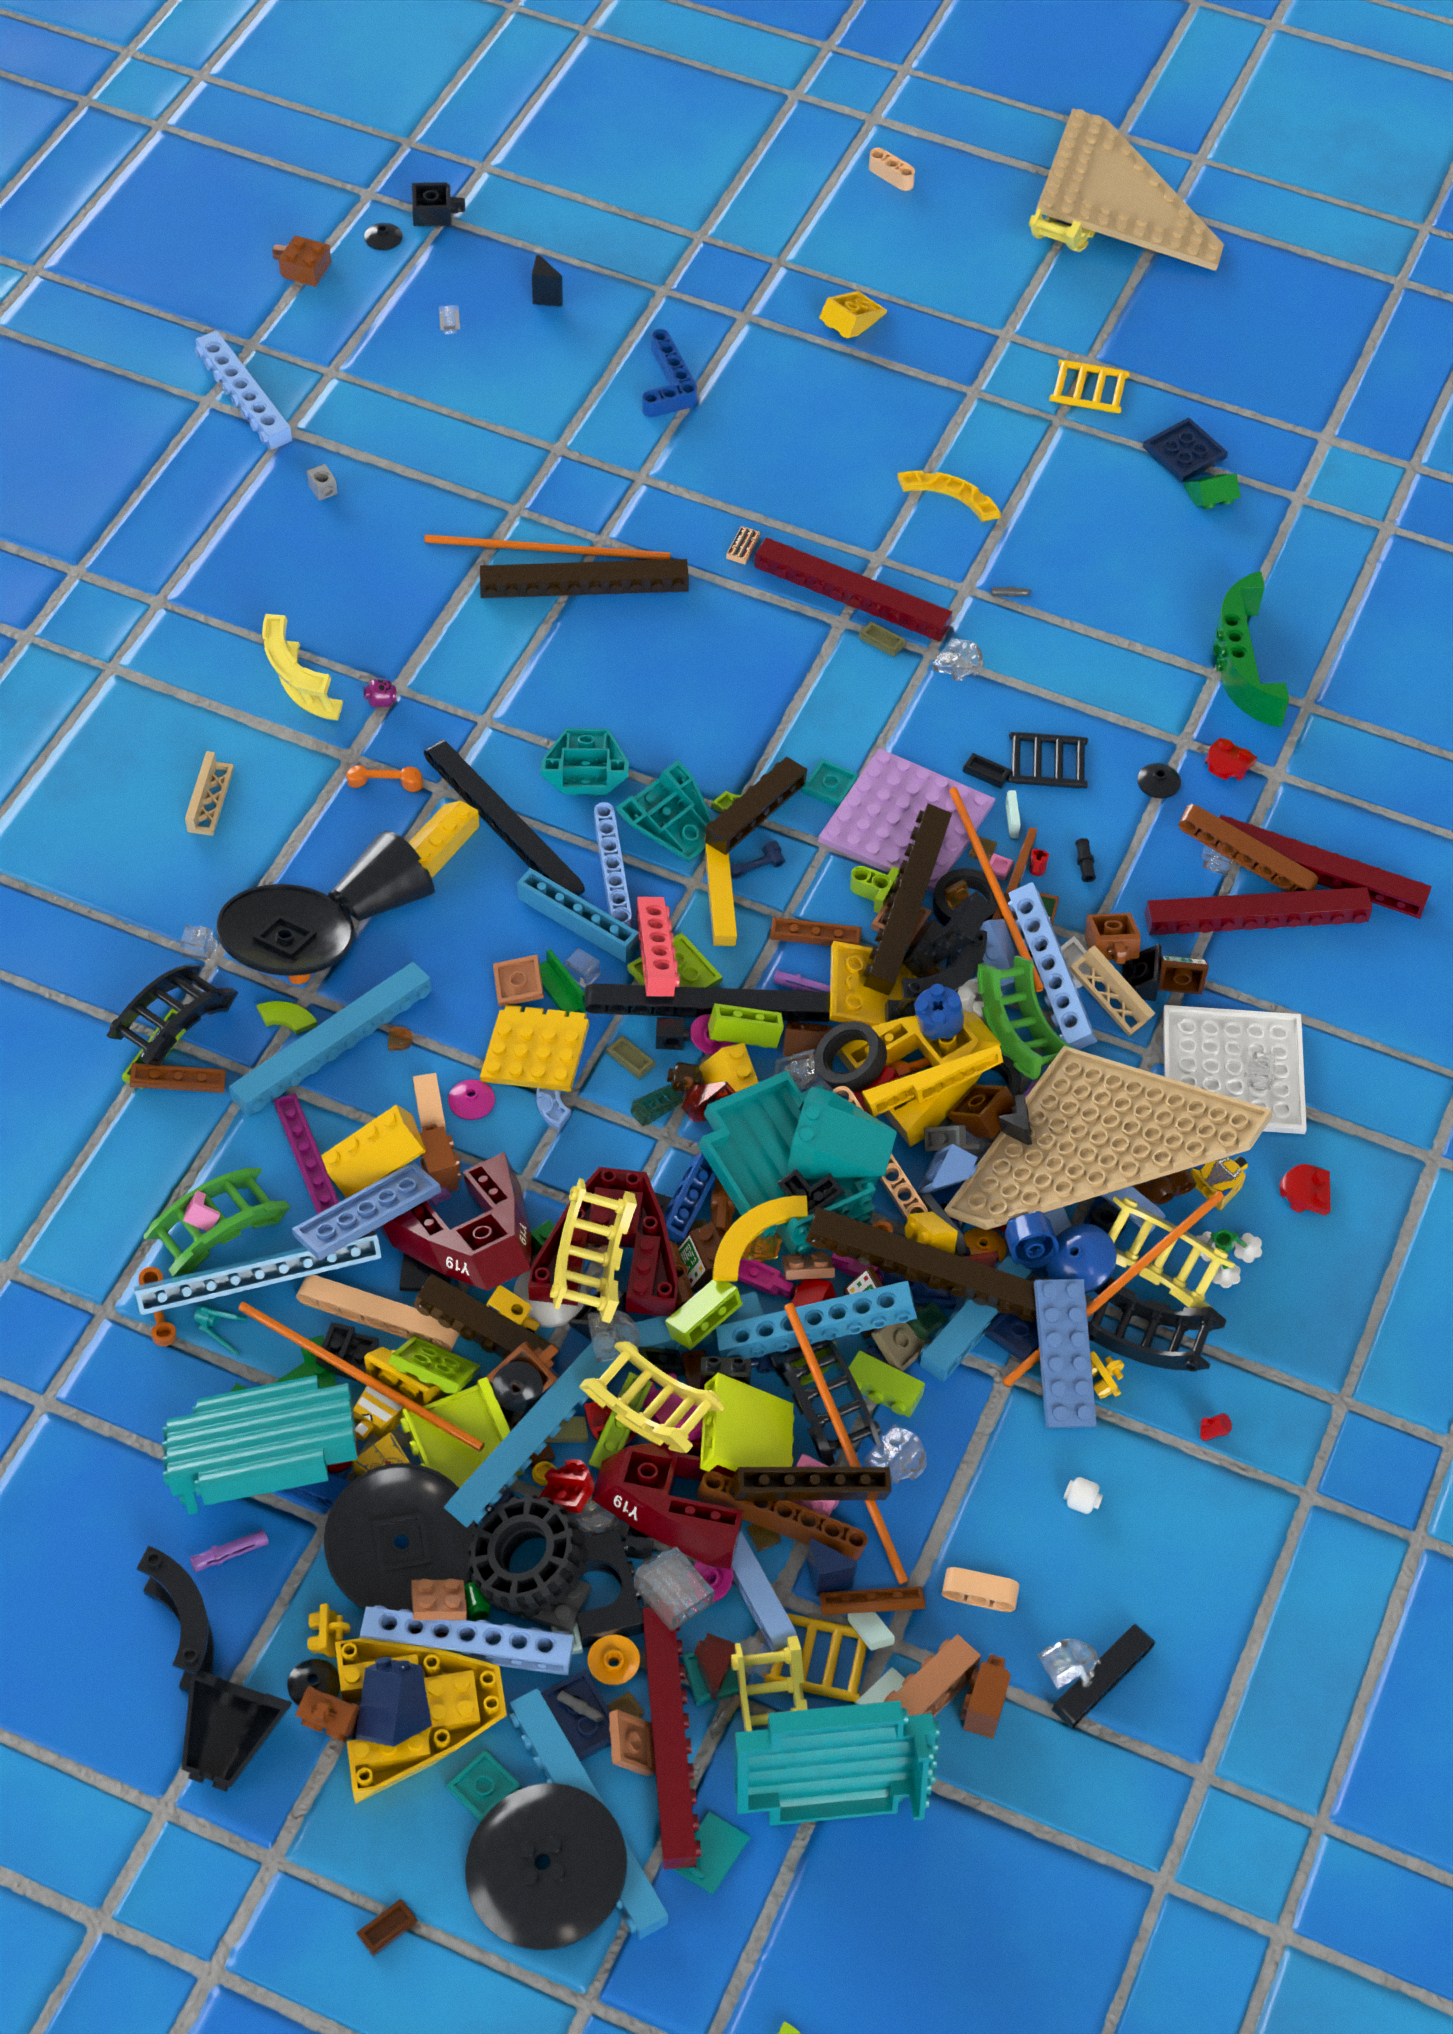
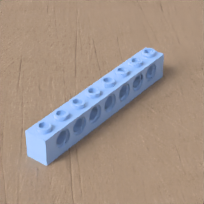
(243, 390)
(1029, 898)
(502, 1654)

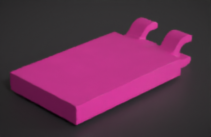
(669, 1407)

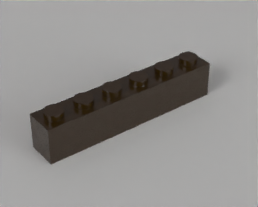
(755, 805)
(474, 1319)
(811, 1483)

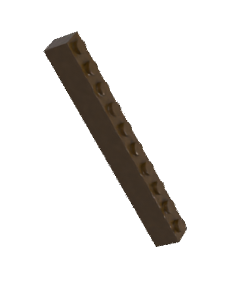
(584, 578)
(907, 901)
(922, 1263)

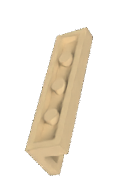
(202, 791)
(1119, 989)

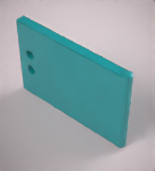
(720, 1848)

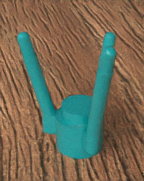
(208, 1317)

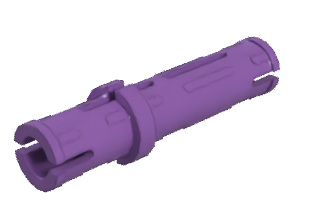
(782, 979)
(228, 1551)

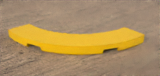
(951, 486)
(749, 1227)

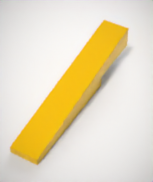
(720, 897)
(930, 1081)

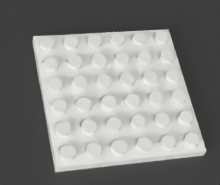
(1214, 1045)

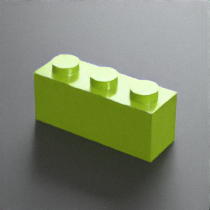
(745, 1026)
(703, 1313)
(886, 1384)

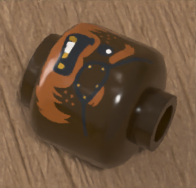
(684, 1076)

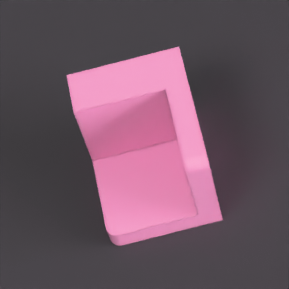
(199, 1214)

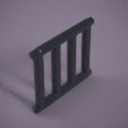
(1036, 779)

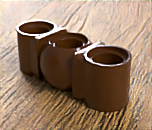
(1164, 1188)

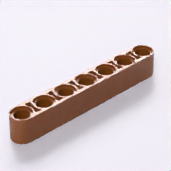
(1246, 850)
(785, 1517)

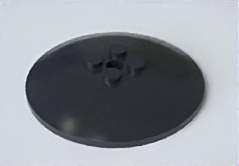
(259, 919)
(376, 1510)
(570, 1896)

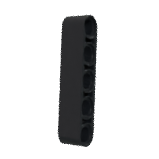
(1112, 1669)

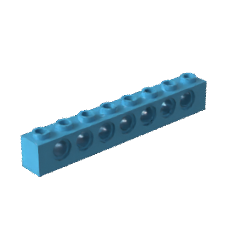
(825, 1314)

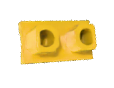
(1106, 1385)
(330, 1629)

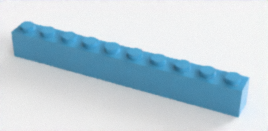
(330, 1039)
(250, 1275)
(525, 1439)
(561, 1766)

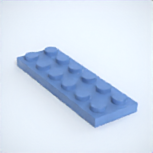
(366, 1210)
(1064, 1353)

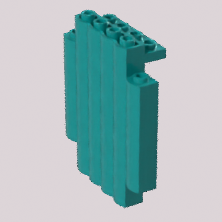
(753, 1152)
(258, 1441)
(836, 1763)

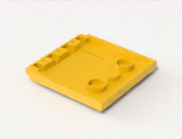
(847, 994)
(535, 1048)

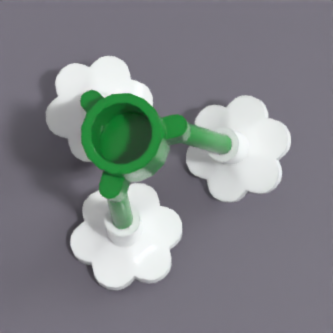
(1246, 1248)

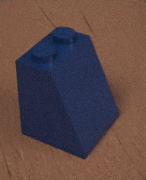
(392, 1702)

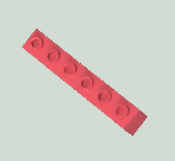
(656, 946)

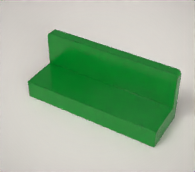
(561, 985)

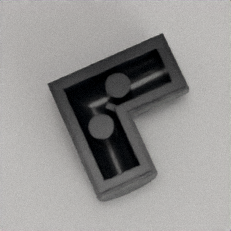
(818, 1195)

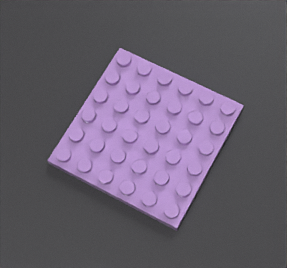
(883, 808)

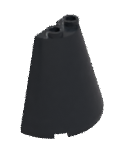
(382, 878)
(226, 1728)

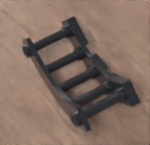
(958, 971)
(182, 977)
(1157, 1313)
(804, 1397)
(180, 1595)

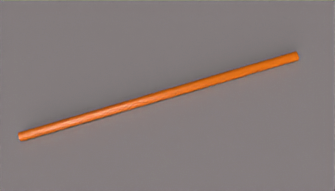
(572, 549)
(992, 880)
(1126, 1277)
(362, 1377)
(844, 1439)

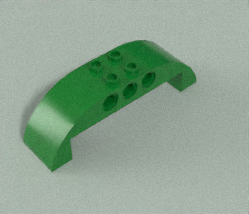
(1236, 656)

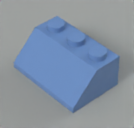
(1000, 949)
(947, 1169)

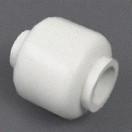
(1083, 1495)

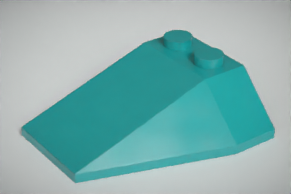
(585, 762)
(670, 812)
(839, 1140)

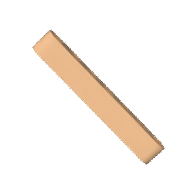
(898, 1186)
(373, 1311)

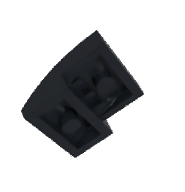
(416, 1273)
(348, 1346)

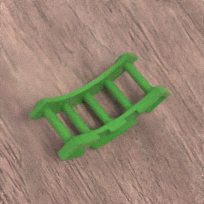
(998, 1022)
(262, 1215)

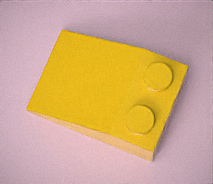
(851, 313)

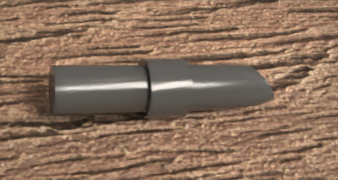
(1010, 591)
(580, 1706)
(725, 1716)

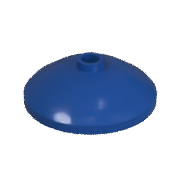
(1092, 1263)

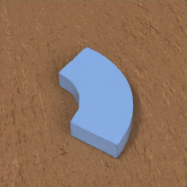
(552, 1108)

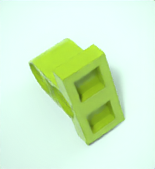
(873, 884)

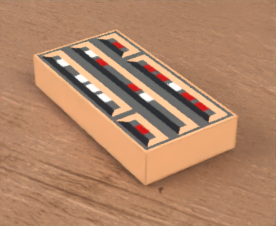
(743, 545)

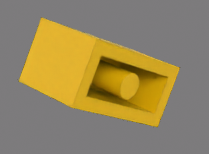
(931, 1230)

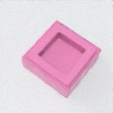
(1001, 866)

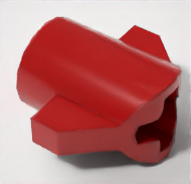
(1038, 862)
(1215, 1426)

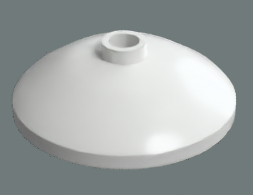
(544, 1311)

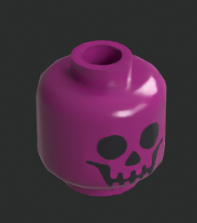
(380, 693)

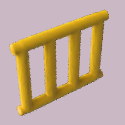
(1095, 403)
(825, 1688)

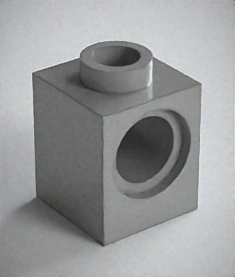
(322, 482)

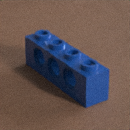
(688, 1198)

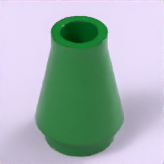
(476, 1603)

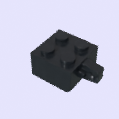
(433, 204)

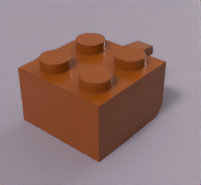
(303, 260)
(1114, 936)
(439, 1157)
(537, 1358)
(986, 1697)
(326, 1711)

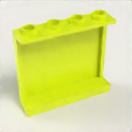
(472, 1411)
(749, 1431)

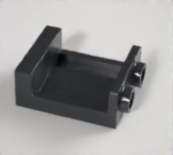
(735, 1368)

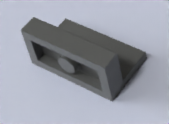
(940, 1137)

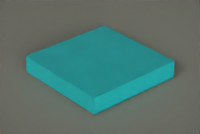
(829, 783)
(698, 1686)
(482, 1785)

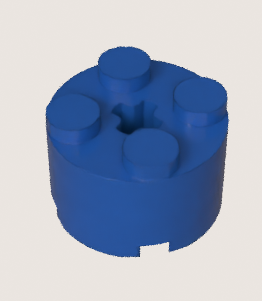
(939, 1012)
(1031, 1240)

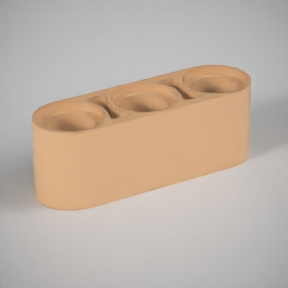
(891, 169)
(428, 1100)
(980, 1589)

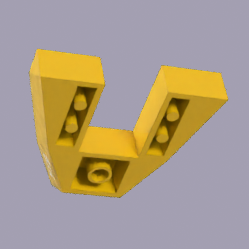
(904, 1037)
(462, 1701)

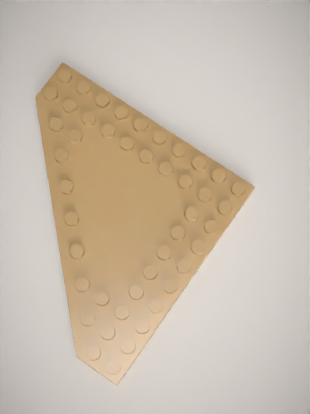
(1118, 194)
(1100, 1132)

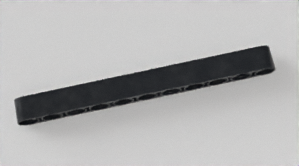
(500, 816)
(699, 1001)

